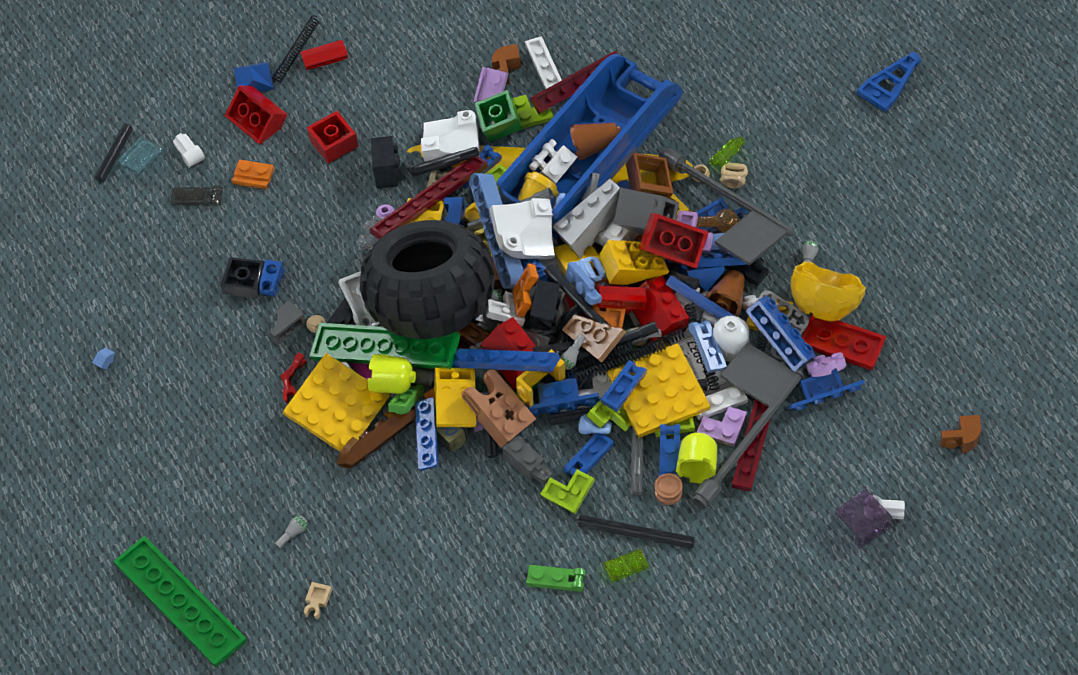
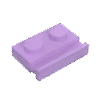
(490, 83)

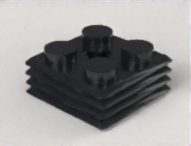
(242, 277)

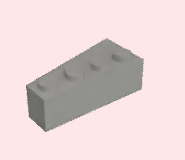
(588, 218)

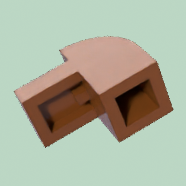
(506, 59)
(966, 436)

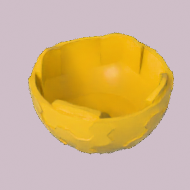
(825, 292)

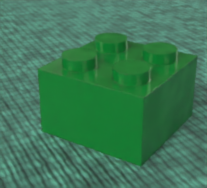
(498, 116)

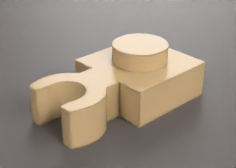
(317, 597)

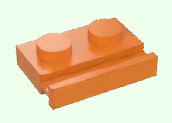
(253, 174)

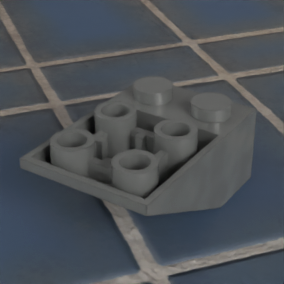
(635, 208)

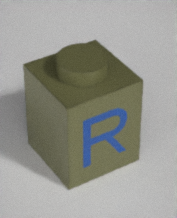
(451, 437)

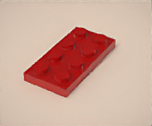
(855, 343)

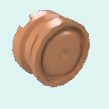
(668, 489)

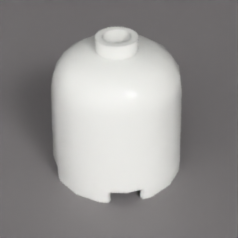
(731, 335)

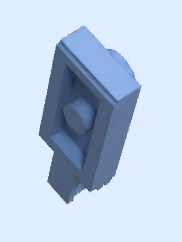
(582, 283)

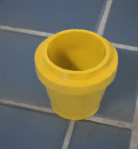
(535, 183)

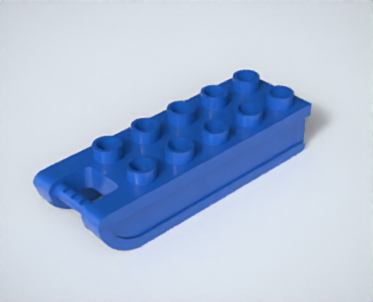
(599, 95)

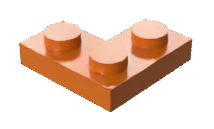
(522, 289)

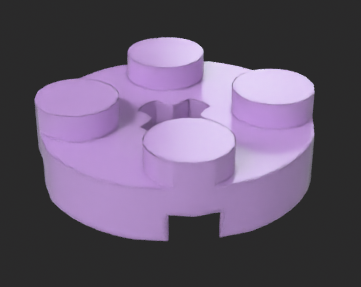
(823, 366)

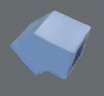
(104, 358)

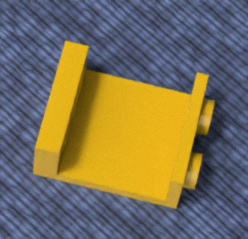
(530, 378)

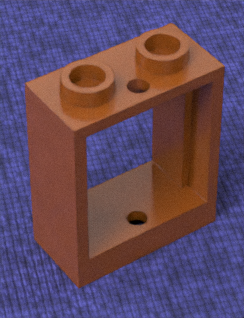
(654, 164)

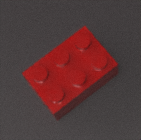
(673, 240)

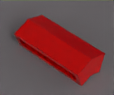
(324, 55)
(622, 297)

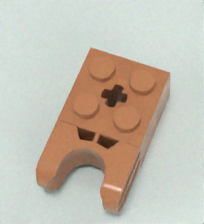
(497, 405)

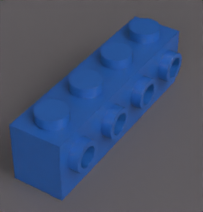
(780, 333)

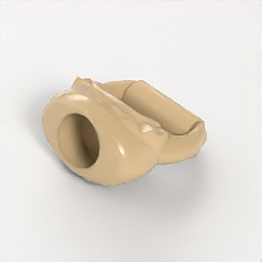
(733, 179)

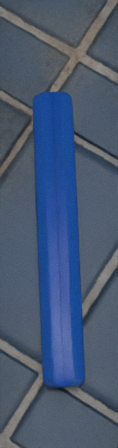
(697, 298)

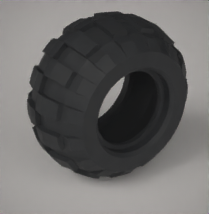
(427, 279)

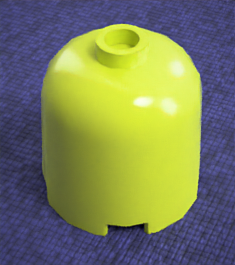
(390, 374)
(697, 457)

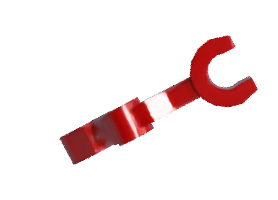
(298, 362)

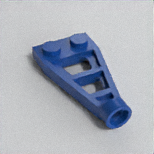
(879, 96)

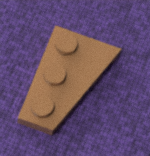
(599, 337)

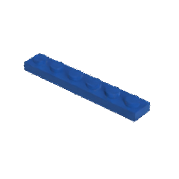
(506, 360)

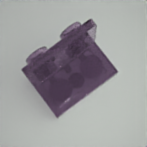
(864, 518)

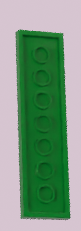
(360, 342)
(180, 601)

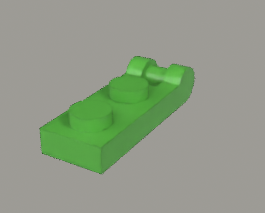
(403, 402)
(555, 578)

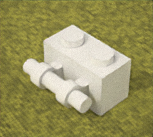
(558, 164)

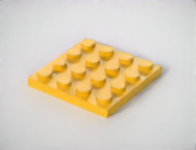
(665, 393)
(335, 403)

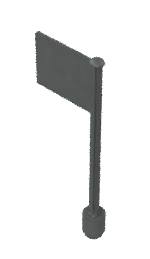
(753, 233)
(766, 382)

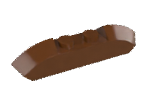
(357, 450)

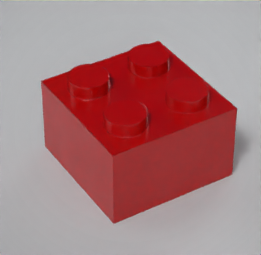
(332, 137)

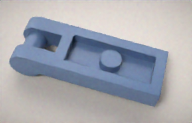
(707, 346)

